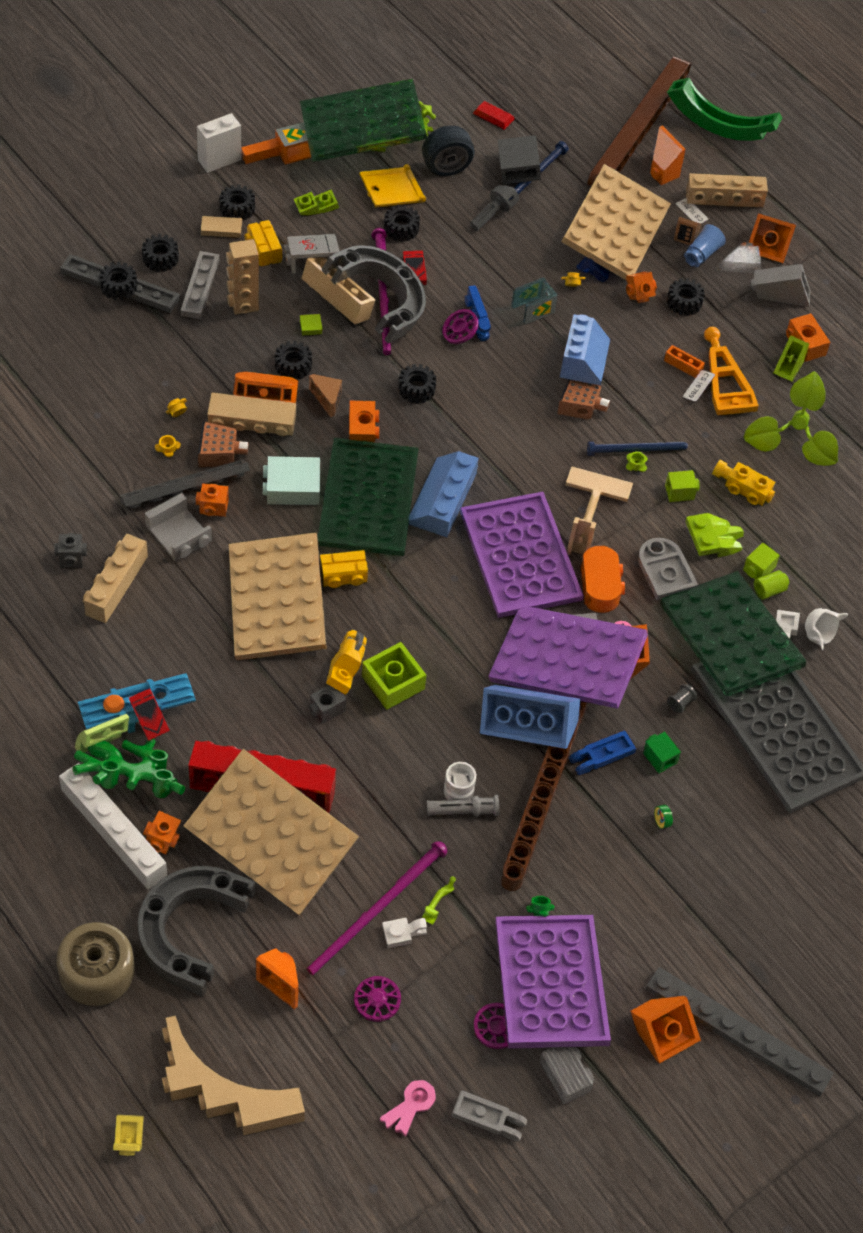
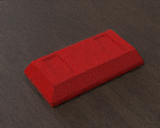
(494, 115)

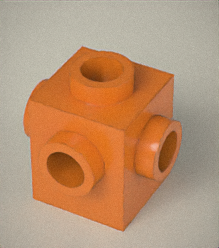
(641, 286)
(213, 500)
(162, 832)

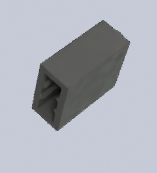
(519, 159)

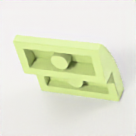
(105, 731)

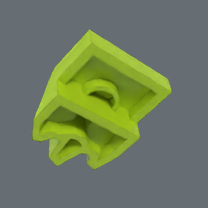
(714, 535)

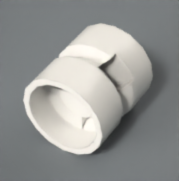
(459, 781)

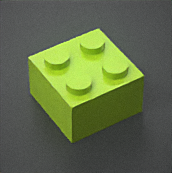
(393, 675)

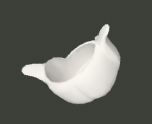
(822, 625)

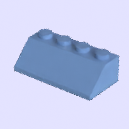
(585, 351)
(444, 493)
(529, 716)

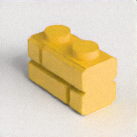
(266, 242)
(343, 569)

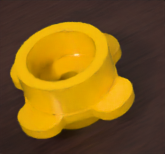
(573, 279)
(177, 407)
(165, 441)

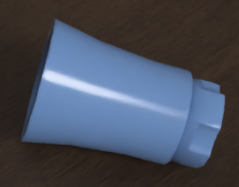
(704, 245)

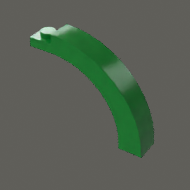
(716, 120)

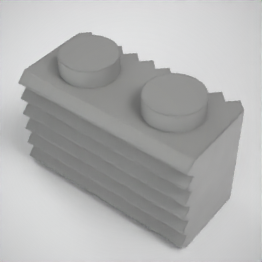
(567, 1072)

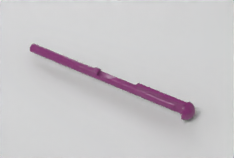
(379, 236)
(438, 849)

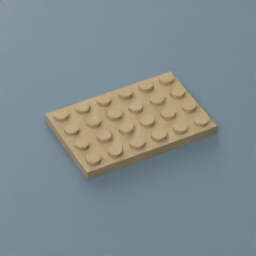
(616, 222)
(276, 596)
(271, 831)

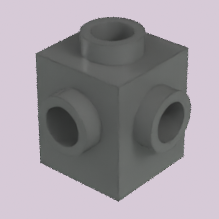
(70, 550)

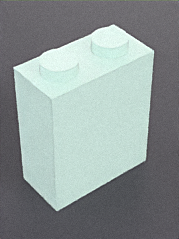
(292, 480)

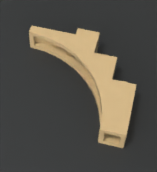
(252, 1108)

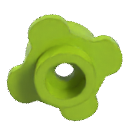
(636, 462)

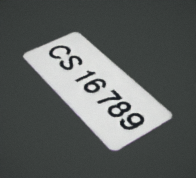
(691, 211)
(698, 385)

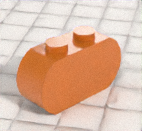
(265, 386)
(601, 579)

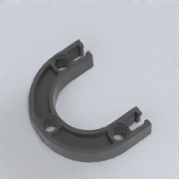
(391, 271)
(169, 894)

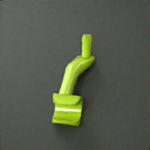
(430, 914)

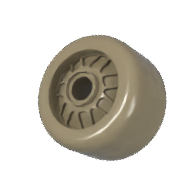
(100, 980)

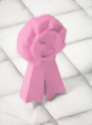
(418, 1098)

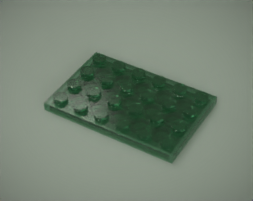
(363, 120)
(368, 497)
(732, 633)

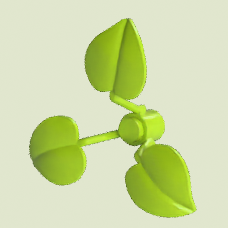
(805, 393)

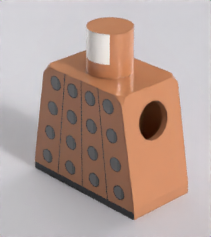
(581, 400)
(219, 445)

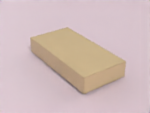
(221, 226)

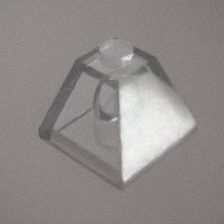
(742, 259)

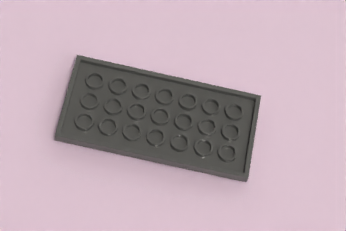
(787, 737)

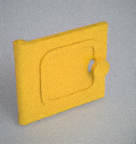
(395, 186)

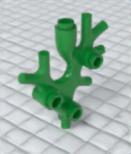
(150, 769)

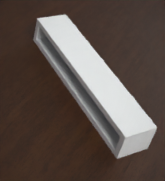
(114, 827)

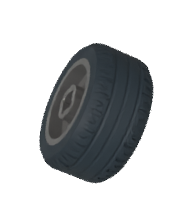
(448, 150)

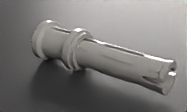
(471, 806)

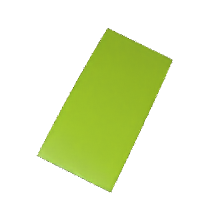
(311, 205)

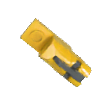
(347, 661)

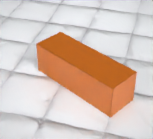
(260, 151)
(684, 361)

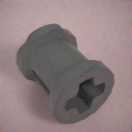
(682, 698)

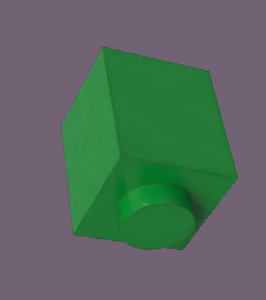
(661, 752)

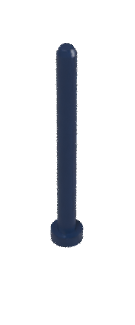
(561, 148)
(593, 448)

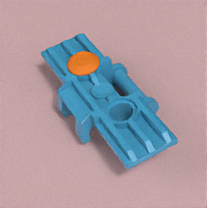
(112, 705)

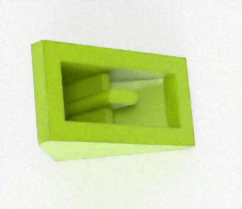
(791, 358)

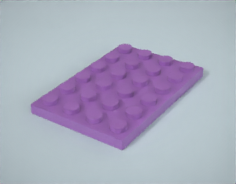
(521, 554)
(568, 656)
(551, 981)

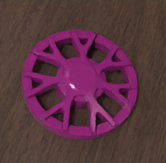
(460, 326)
(377, 998)
(495, 1026)

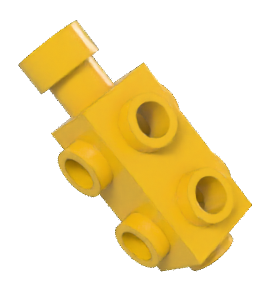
(746, 482)

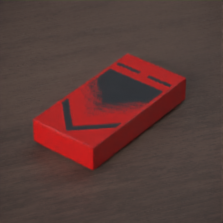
(415, 261)
(149, 714)

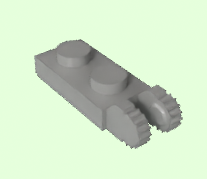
(487, 1115)

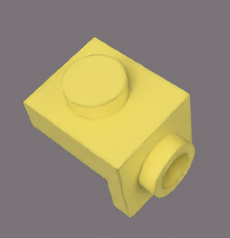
(128, 1134)

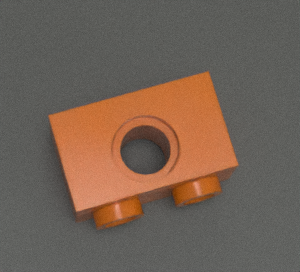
(808, 330)
(362, 421)

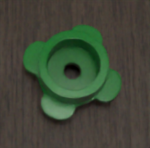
(540, 906)

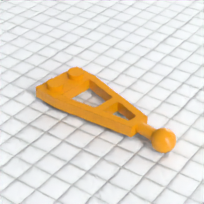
(728, 402)

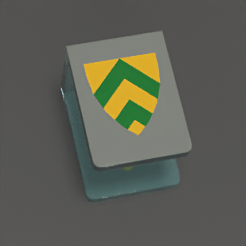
(533, 291)

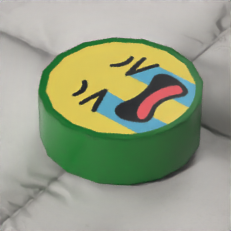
(663, 816)

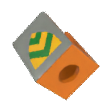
(293, 143)

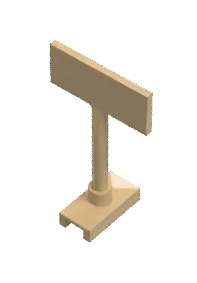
(597, 484)

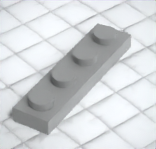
(200, 285)

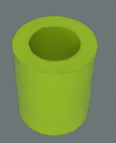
(771, 584)

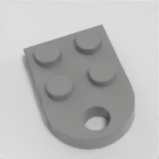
(665, 570)

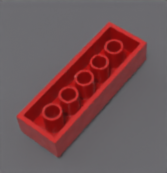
(211, 761)

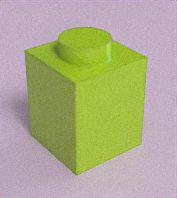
(681, 486)
(761, 561)

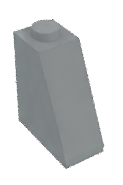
(782, 285)

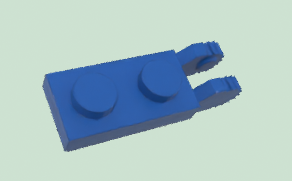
(476, 305)
(603, 752)

